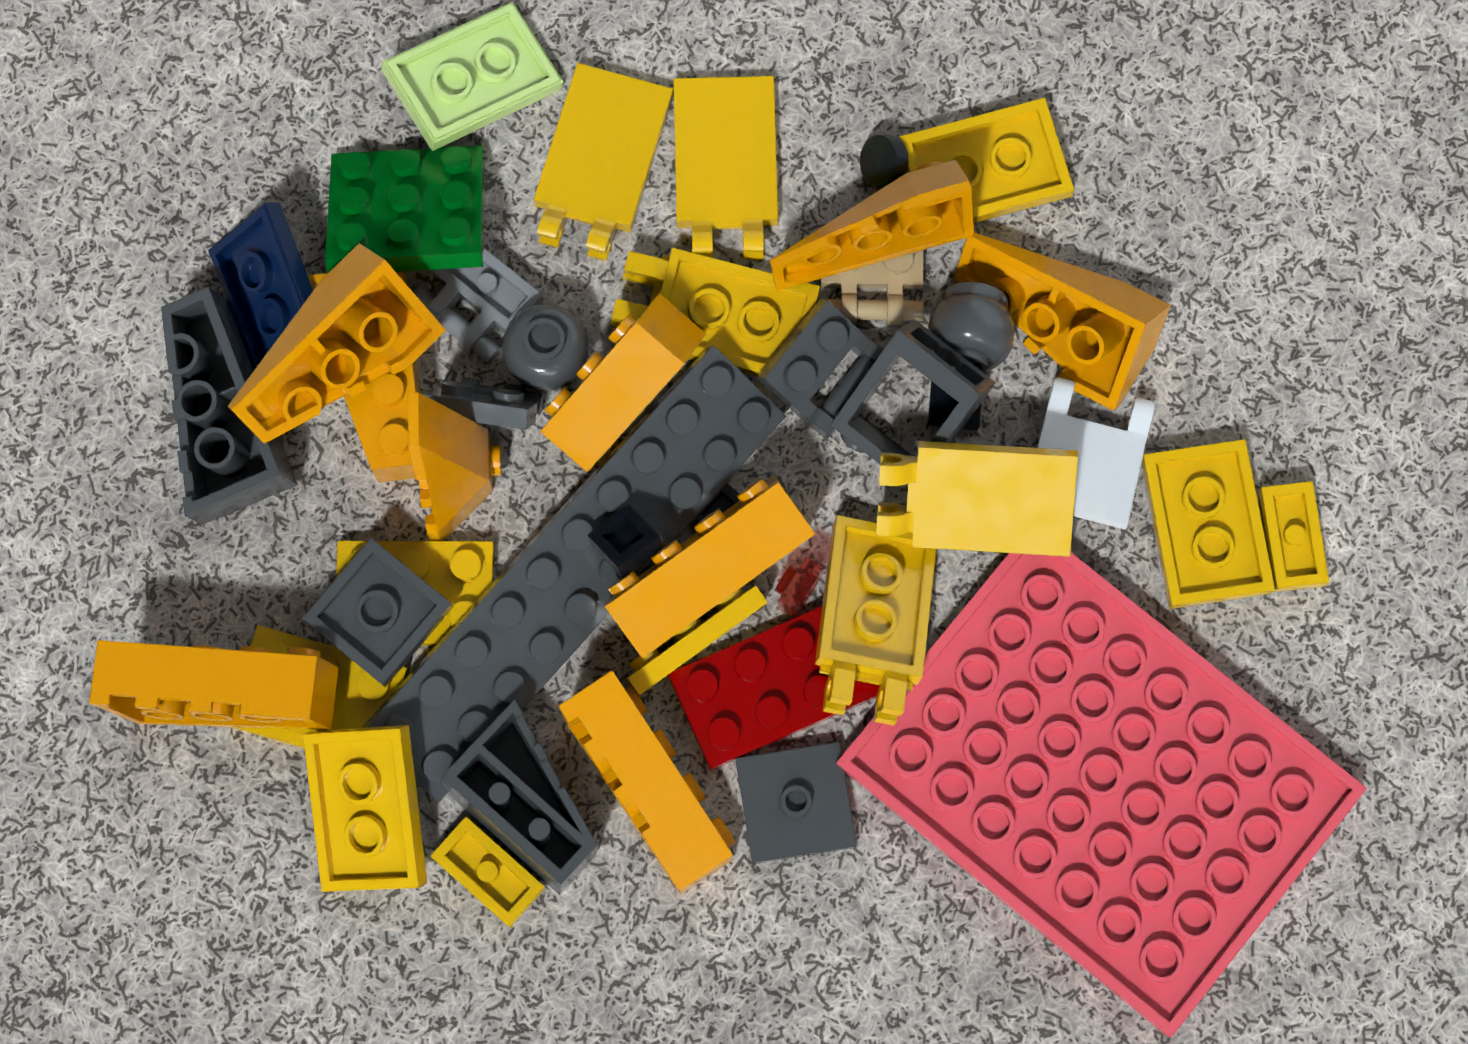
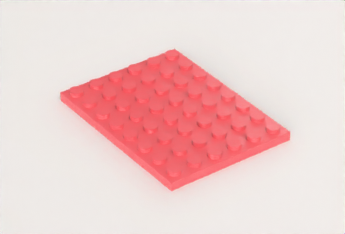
(1103, 782)

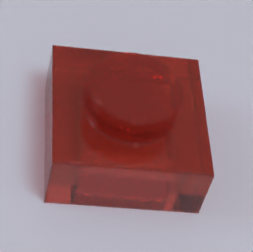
(797, 586)

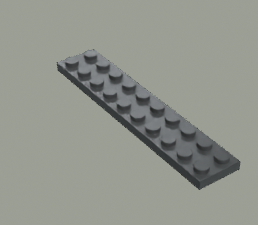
(559, 582)

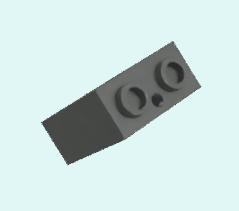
(933, 360)

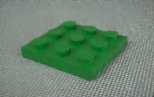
(408, 207)

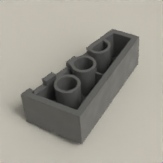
(218, 454)

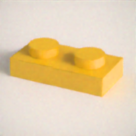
(1293, 536)
(488, 872)

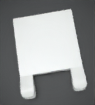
(1106, 455)

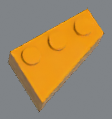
(621, 382)

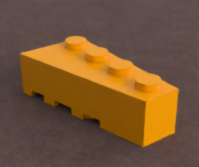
(382, 417)
(708, 565)
(214, 686)
(646, 782)

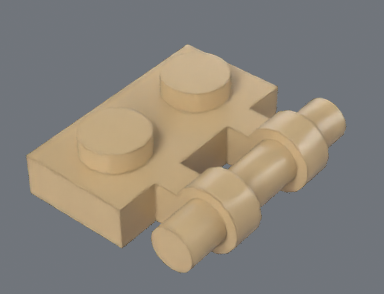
(893, 275)

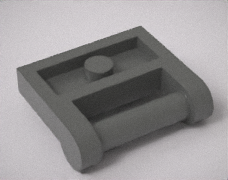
(810, 359)

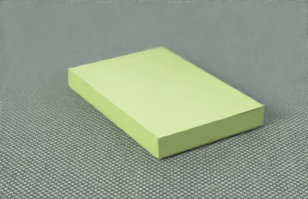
(472, 76)

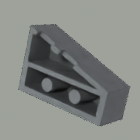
(520, 800)

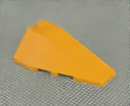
(1080, 318)
(342, 337)

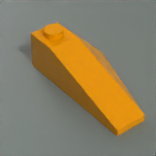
(900, 219)
(451, 462)

